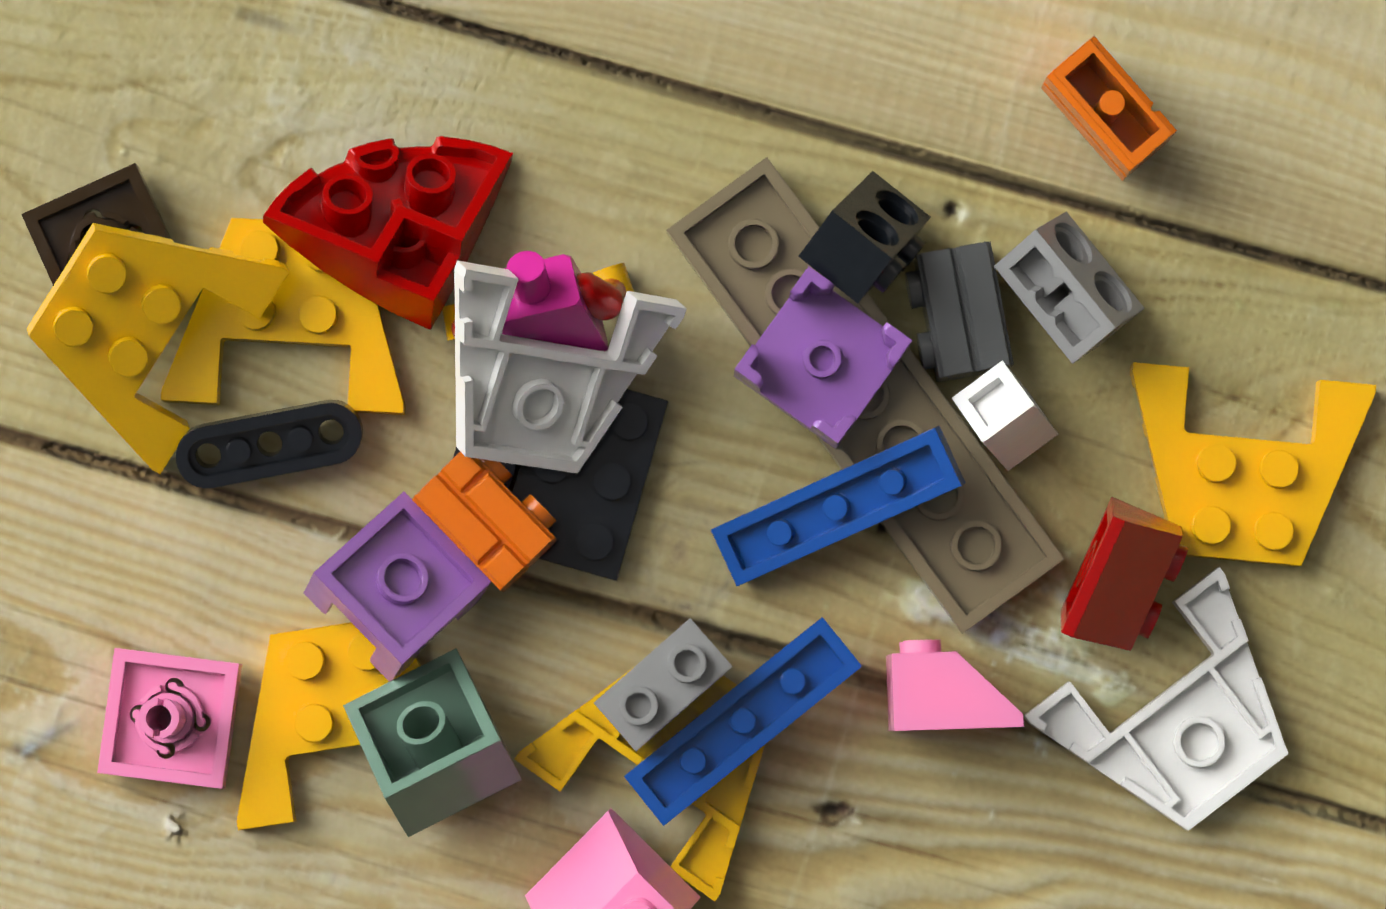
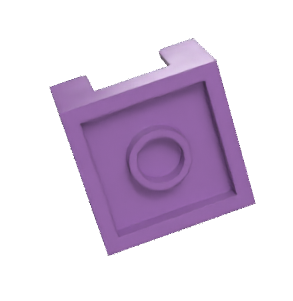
(821, 359)
(398, 584)

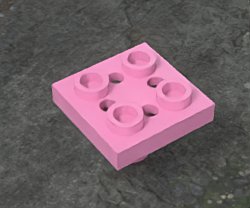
(133, 746)

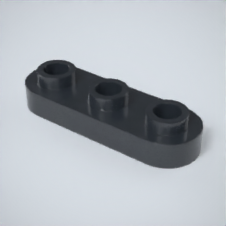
(247, 461)

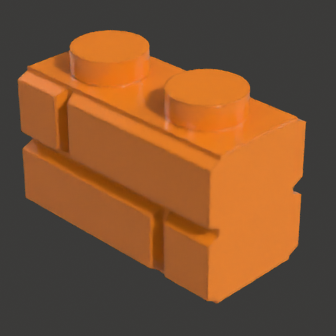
(1108, 108)
(487, 518)

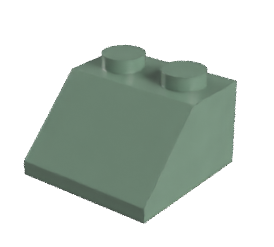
(431, 743)

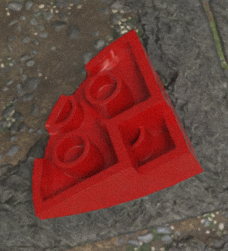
(394, 219)

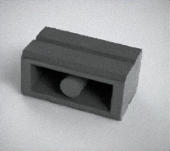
(960, 311)

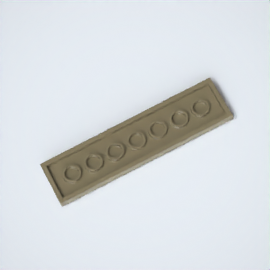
(965, 545)

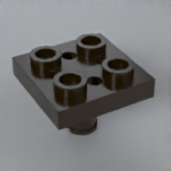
(63, 222)

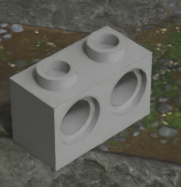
(1069, 287)
(663, 684)

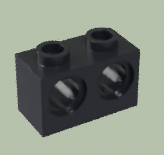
(867, 238)

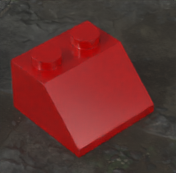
(1121, 577)

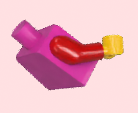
(559, 301)

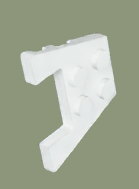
(536, 397)
(1196, 737)

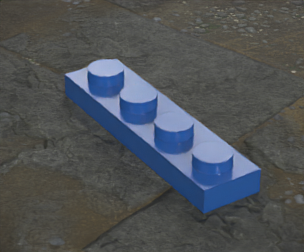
(838, 506)
(742, 721)

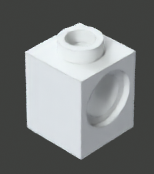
(1004, 415)

